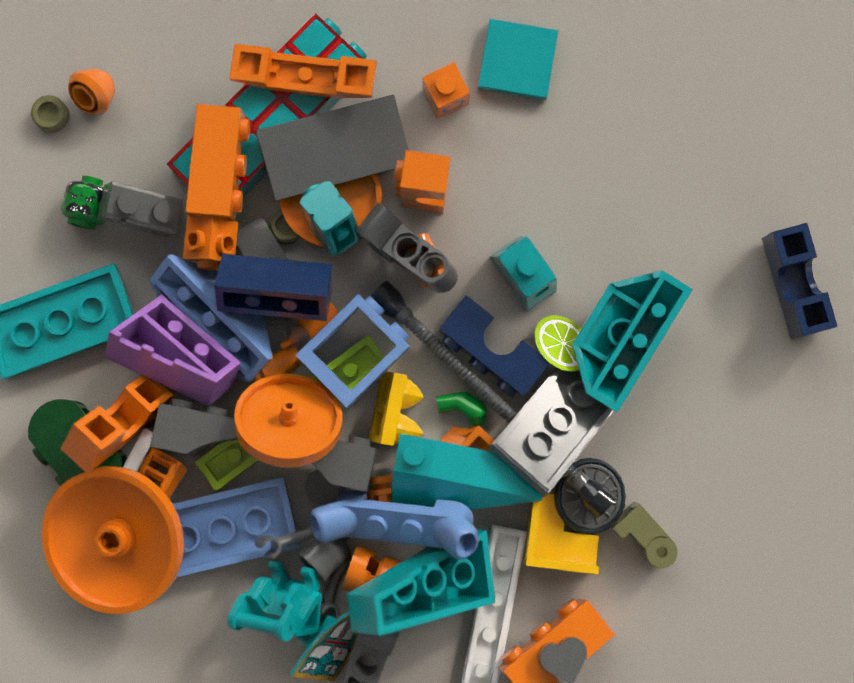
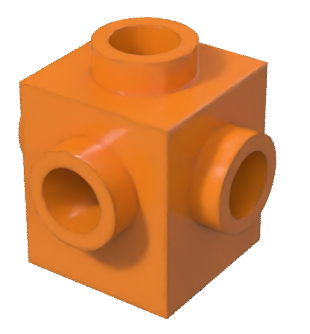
(208, 240)

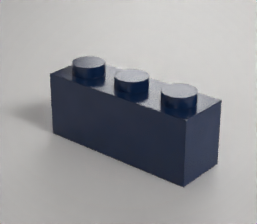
(274, 287)

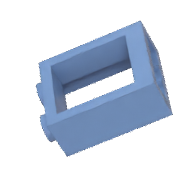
(327, 376)

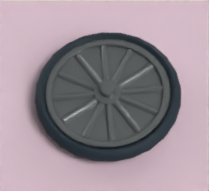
(571, 507)

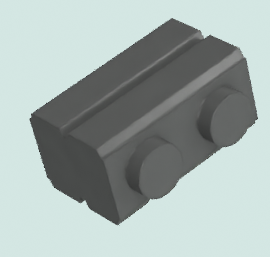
(140, 209)

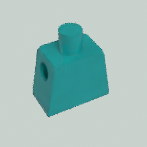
(525, 271)

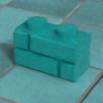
(329, 218)

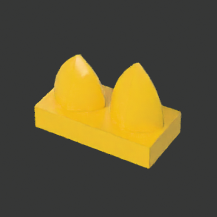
(394, 394)

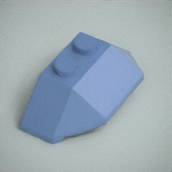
(194, 294)

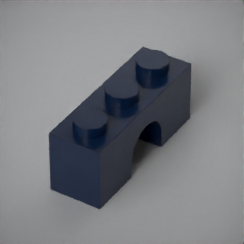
(790, 262)
(466, 330)

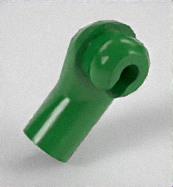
(466, 404)

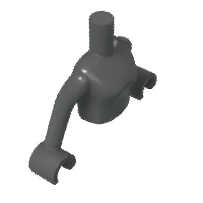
(327, 560)

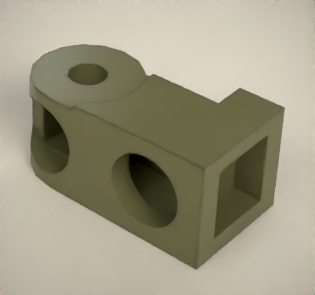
(655, 544)

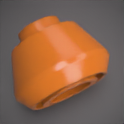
(91, 90)

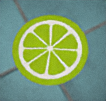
(555, 339)

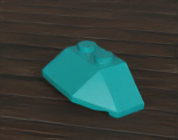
(626, 333)

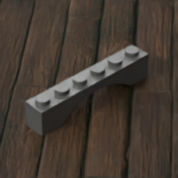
(191, 431)

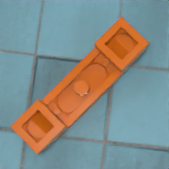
(303, 74)

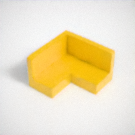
(554, 548)

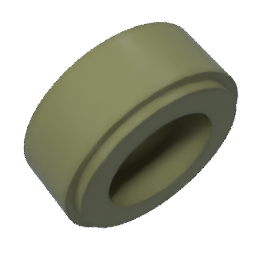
(50, 113)
(280, 229)

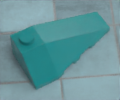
(457, 473)

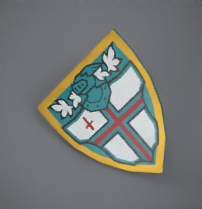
(326, 650)

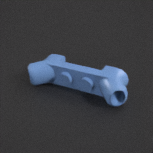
(353, 515)

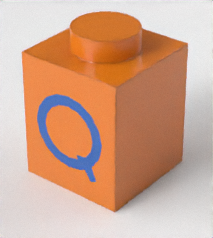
(445, 90)

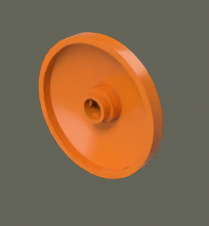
(112, 540)

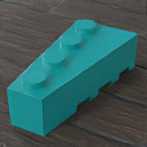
(423, 590)

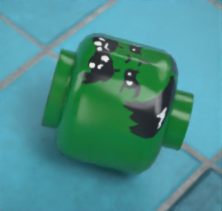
(82, 202)

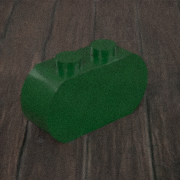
(48, 432)

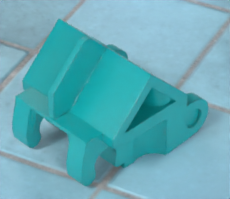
(279, 604)

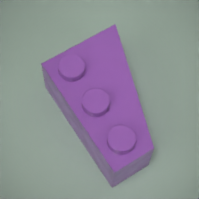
(173, 352)

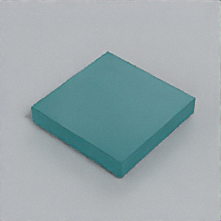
(518, 59)

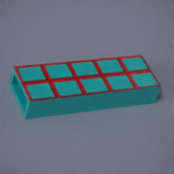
(272, 107)

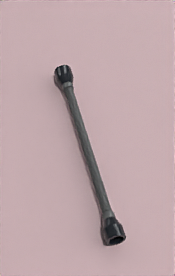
(594, 495)

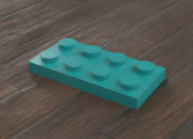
(61, 320)

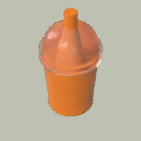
(301, 331)

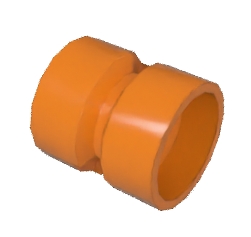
(365, 567)

